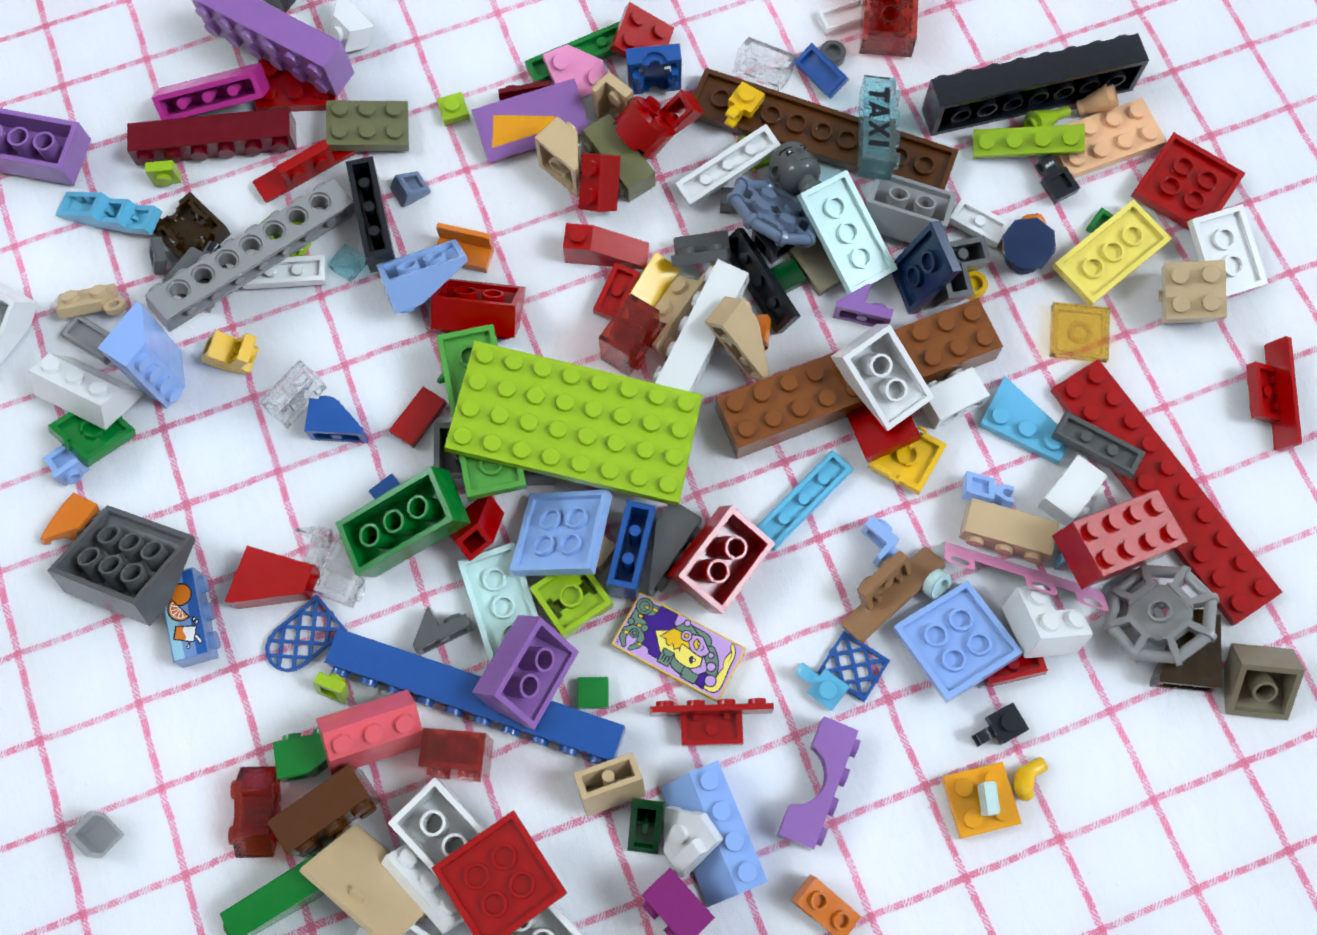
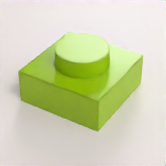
(453, 109)
(163, 173)
(332, 687)

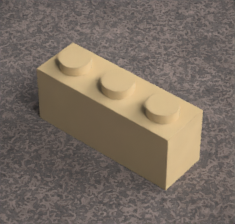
(1008, 531)

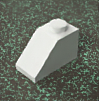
(350, 26)

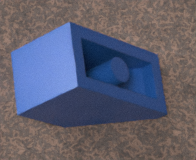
(332, 422)

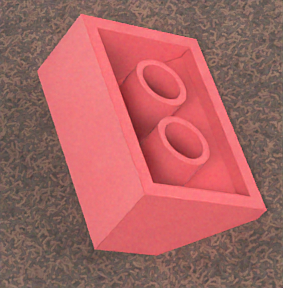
(370, 731)

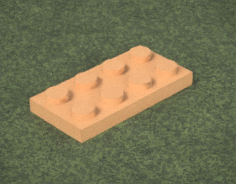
(1114, 138)

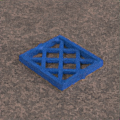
(865, 648)

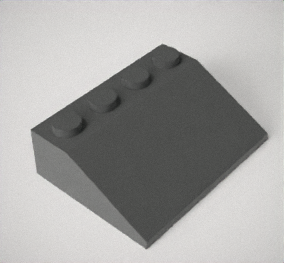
(124, 564)

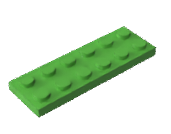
(479, 476)

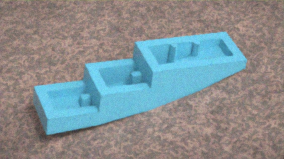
(108, 213)

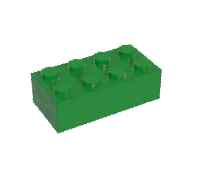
(402, 522)

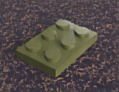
(367, 125)

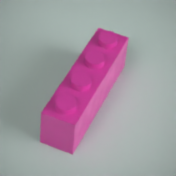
(211, 92)

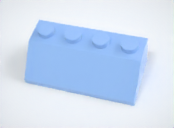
(146, 356)
(734, 862)

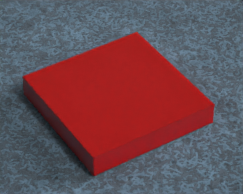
(875, 440)

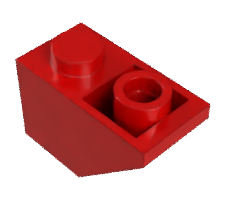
(480, 533)

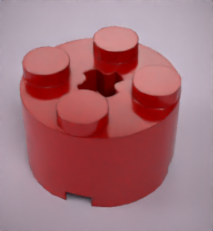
(645, 126)

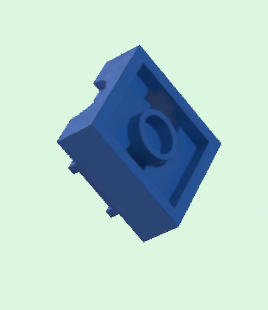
(652, 61)

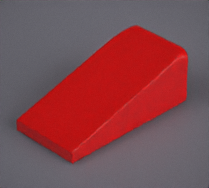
(683, 109)

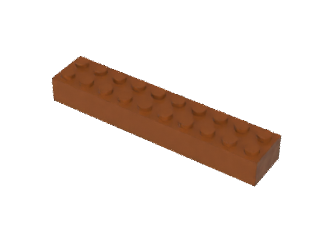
(819, 395)

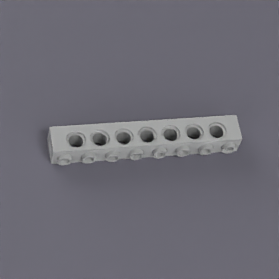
(247, 266)

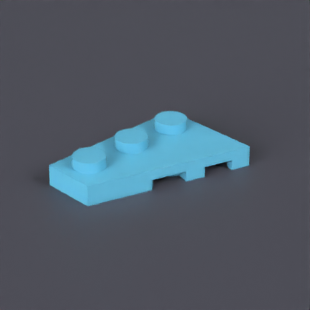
(1022, 423)

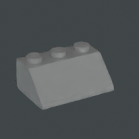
(905, 207)

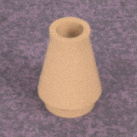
(1100, 100)

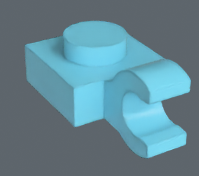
(825, 687)

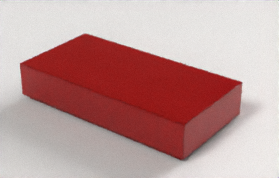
(418, 417)

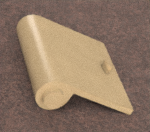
(359, 884)

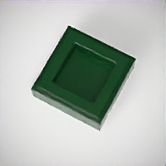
(789, 275)

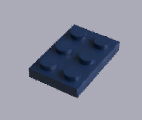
(925, 267)

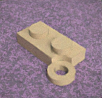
(90, 300)

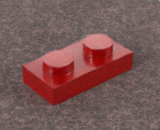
(615, 291)
(1018, 670)

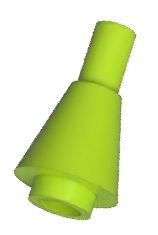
(1046, 117)

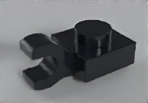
(1056, 182)
(1003, 725)

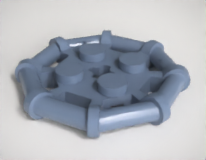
(772, 212)

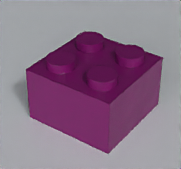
(676, 906)

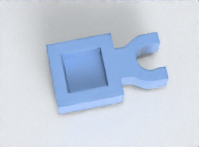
(985, 489)

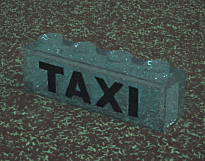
(878, 128)

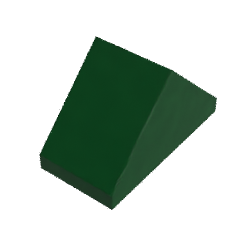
(645, 826)

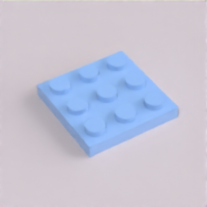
(561, 533)
(957, 641)

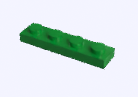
(595, 44)

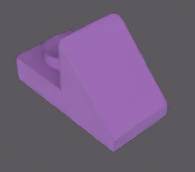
(856, 310)

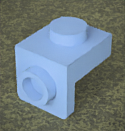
(65, 466)
(880, 533)

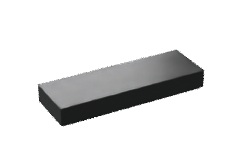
(1098, 445)

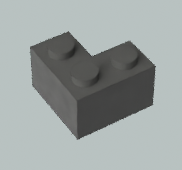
(972, 256)

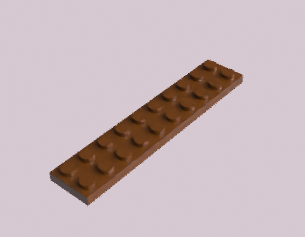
(823, 130)

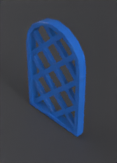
(296, 642)

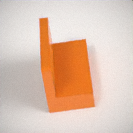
(475, 244)

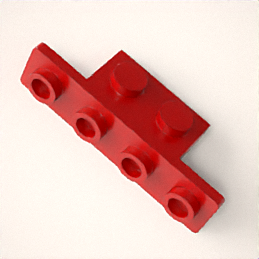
(298, 170)
(1274, 393)
(711, 724)

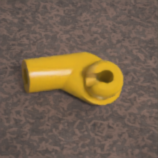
(1025, 778)

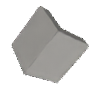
(95, 834)

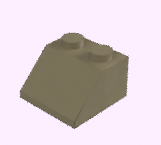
(1261, 681)

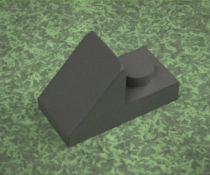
(432, 635)

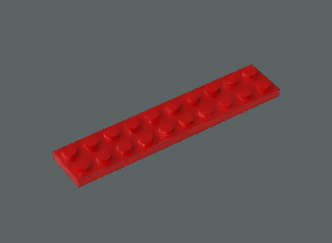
(1213, 547)

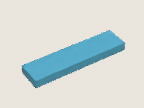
(805, 498)

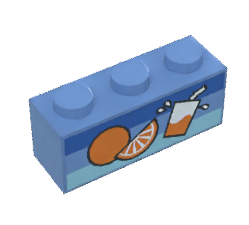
(190, 621)

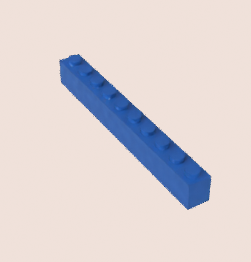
(451, 687)

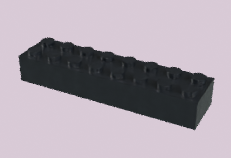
(1032, 83)

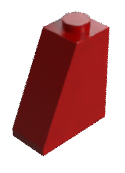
(270, 580)

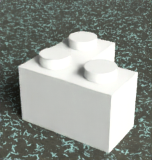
(1041, 628)

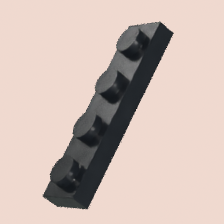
(762, 282)

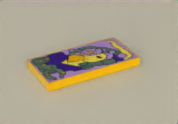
(678, 647)

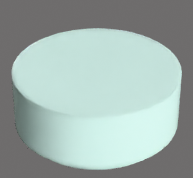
(937, 584)

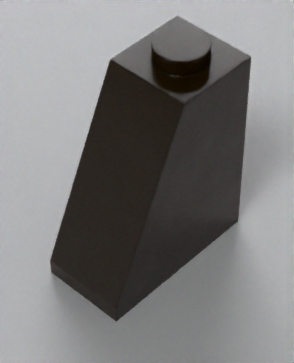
(1200, 671)

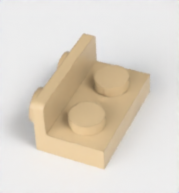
(610, 95)

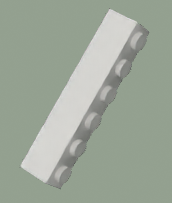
(696, 341)

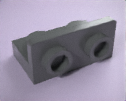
(701, 248)

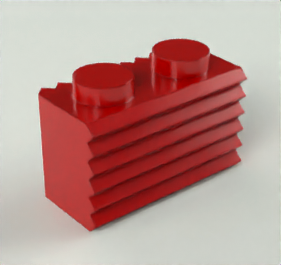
(599, 182)

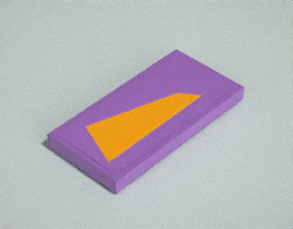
(513, 123)

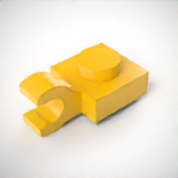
(743, 102)

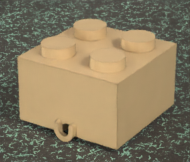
(1193, 292)

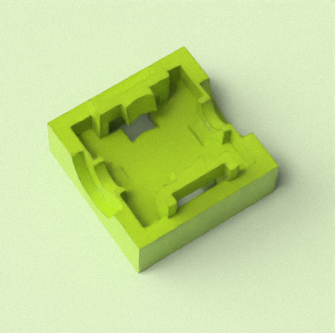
(578, 607)

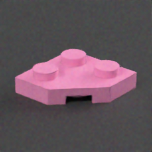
(572, 63)

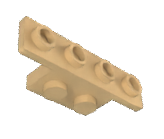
(673, 307)

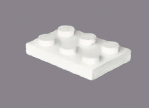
(1229, 238)

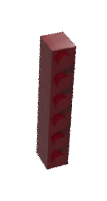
(212, 136)

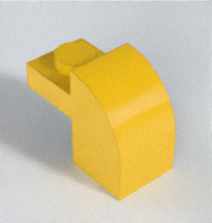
(230, 353)

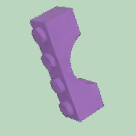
(805, 821)

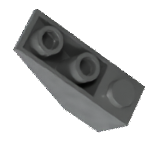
(672, 536)

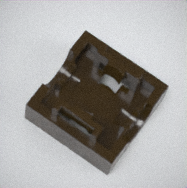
(184, 224)

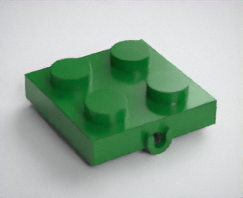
(87, 440)

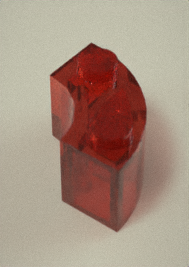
(255, 802)

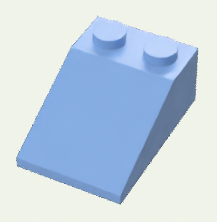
(419, 275)

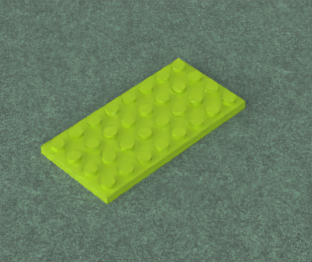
(574, 423)

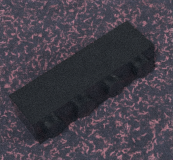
(370, 212)

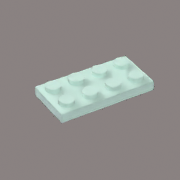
(847, 232)
(496, 594)

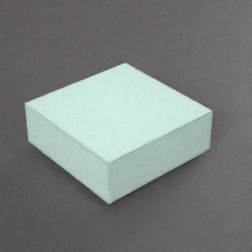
(988, 799)

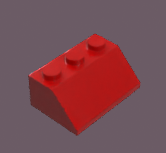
(475, 304)

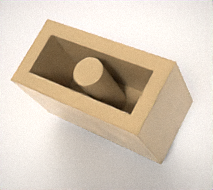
(609, 784)

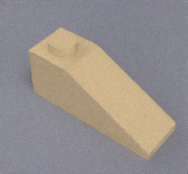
(740, 335)

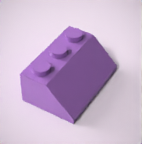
(526, 671)

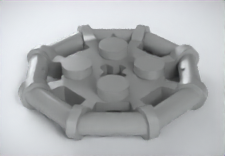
(1166, 629)

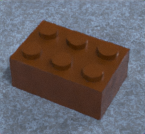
(324, 812)

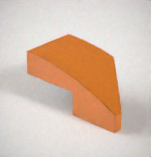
(70, 519)

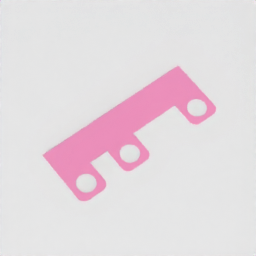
(1030, 575)

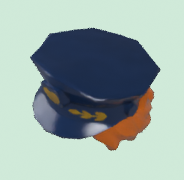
(1028, 244)

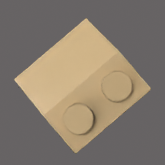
(560, 153)

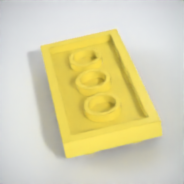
(1111, 253)

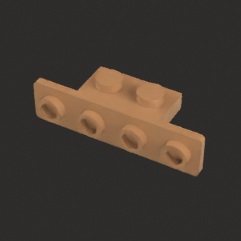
(889, 591)

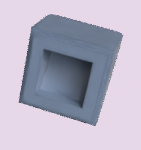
(409, 188)

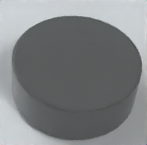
(834, 51)

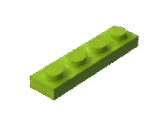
(1029, 141)

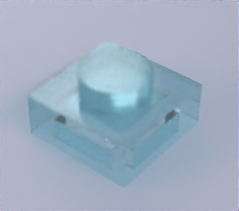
(347, 263)

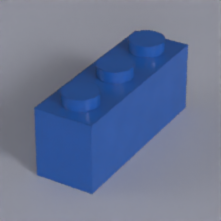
(631, 550)

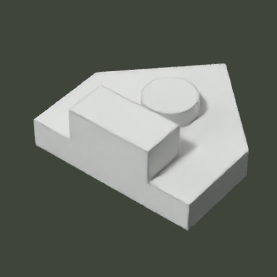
(688, 838)

